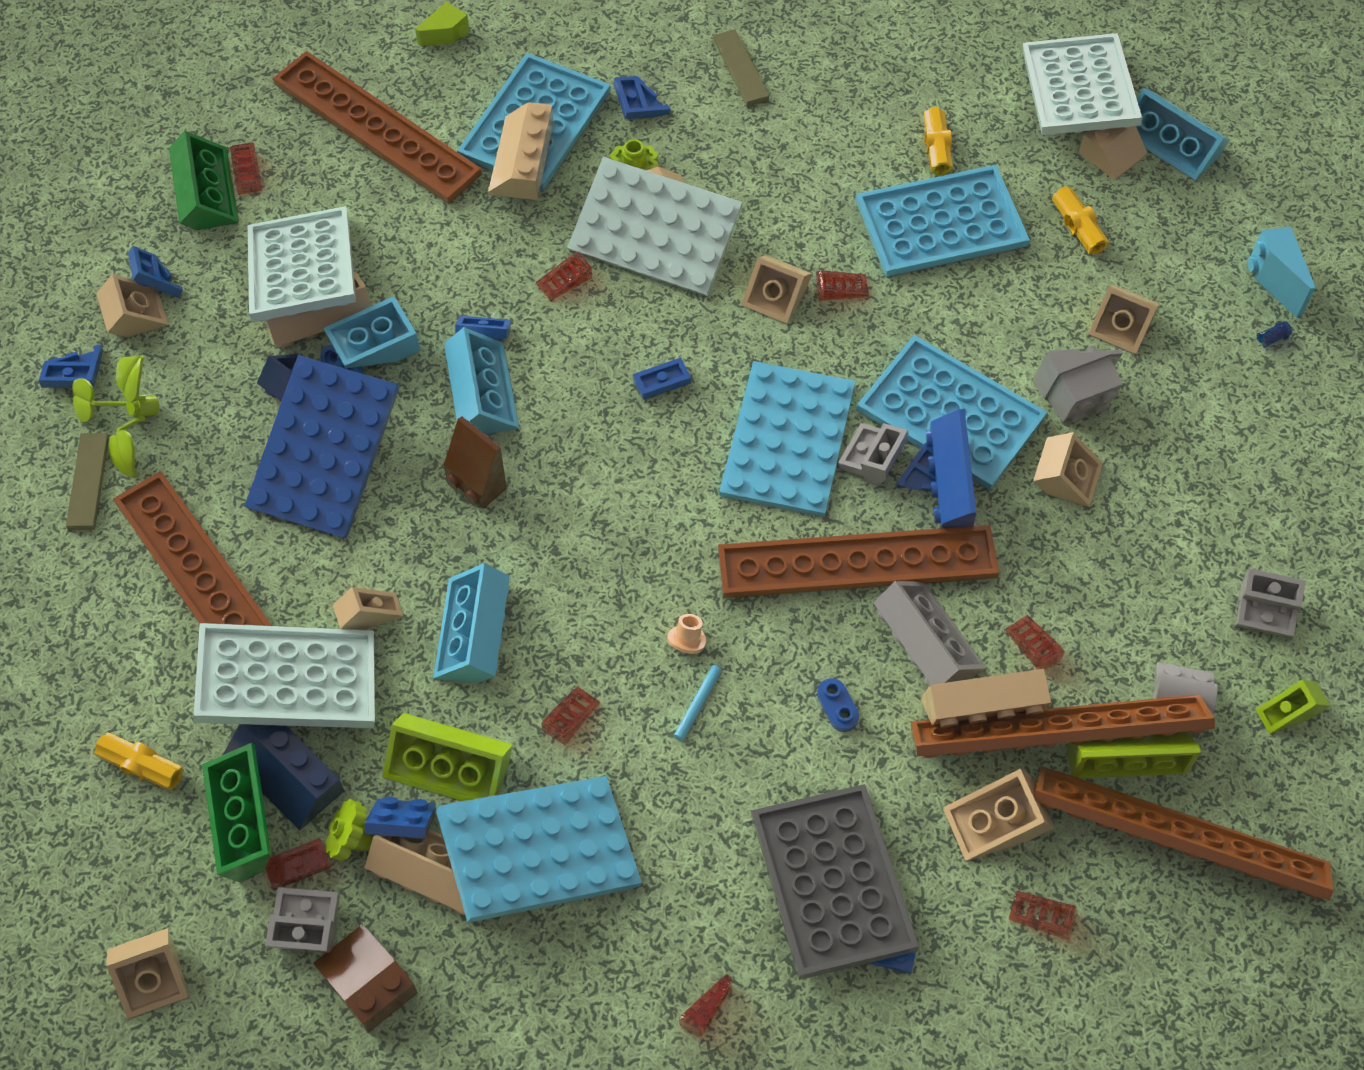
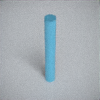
(697, 703)

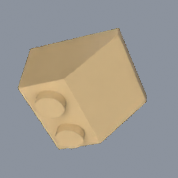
(1113, 149)
(775, 288)
(130, 307)
(1123, 318)
(1068, 469)
(146, 973)

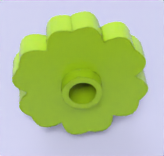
(636, 155)
(348, 831)

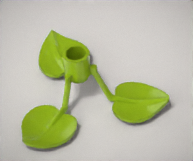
(140, 406)

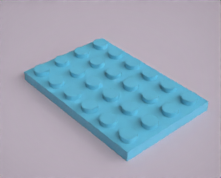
(535, 80)
(941, 220)
(930, 384)
(787, 439)
(537, 848)

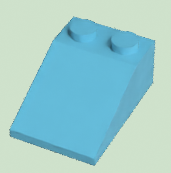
(1282, 269)
(374, 336)

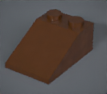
(474, 464)
(366, 978)

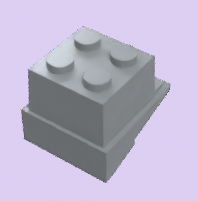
(1079, 381)

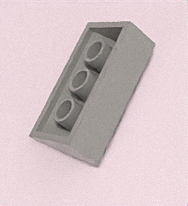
(927, 633)

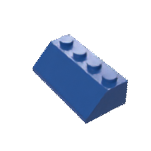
(952, 471)

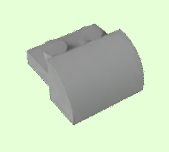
(873, 451)
(1269, 603)
(1182, 681)
(303, 920)

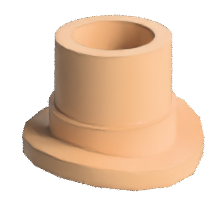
(688, 635)

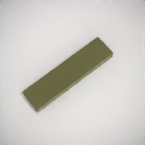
(741, 67)
(87, 481)

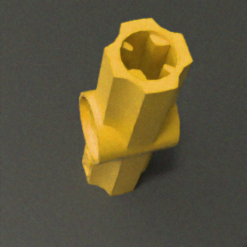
(938, 141)
(1080, 220)
(139, 761)

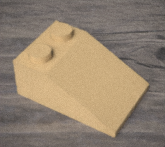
(998, 816)

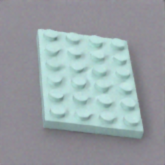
(1081, 84)
(655, 226)
(300, 264)
(285, 676)

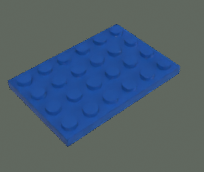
(322, 446)

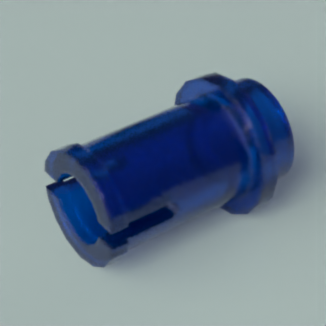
(1280, 331)

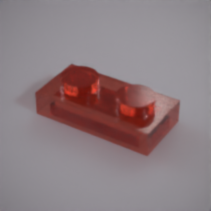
(297, 864)

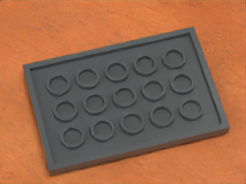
(833, 882)

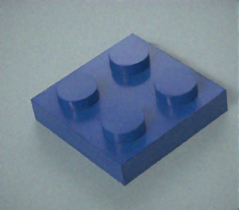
(400, 818)

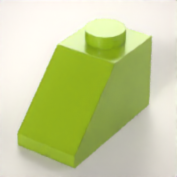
(443, 26)
(1293, 706)

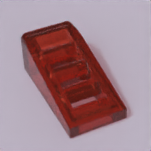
(245, 154)
(568, 265)
(836, 293)
(1040, 662)
(564, 735)
(1047, 904)
(701, 1013)

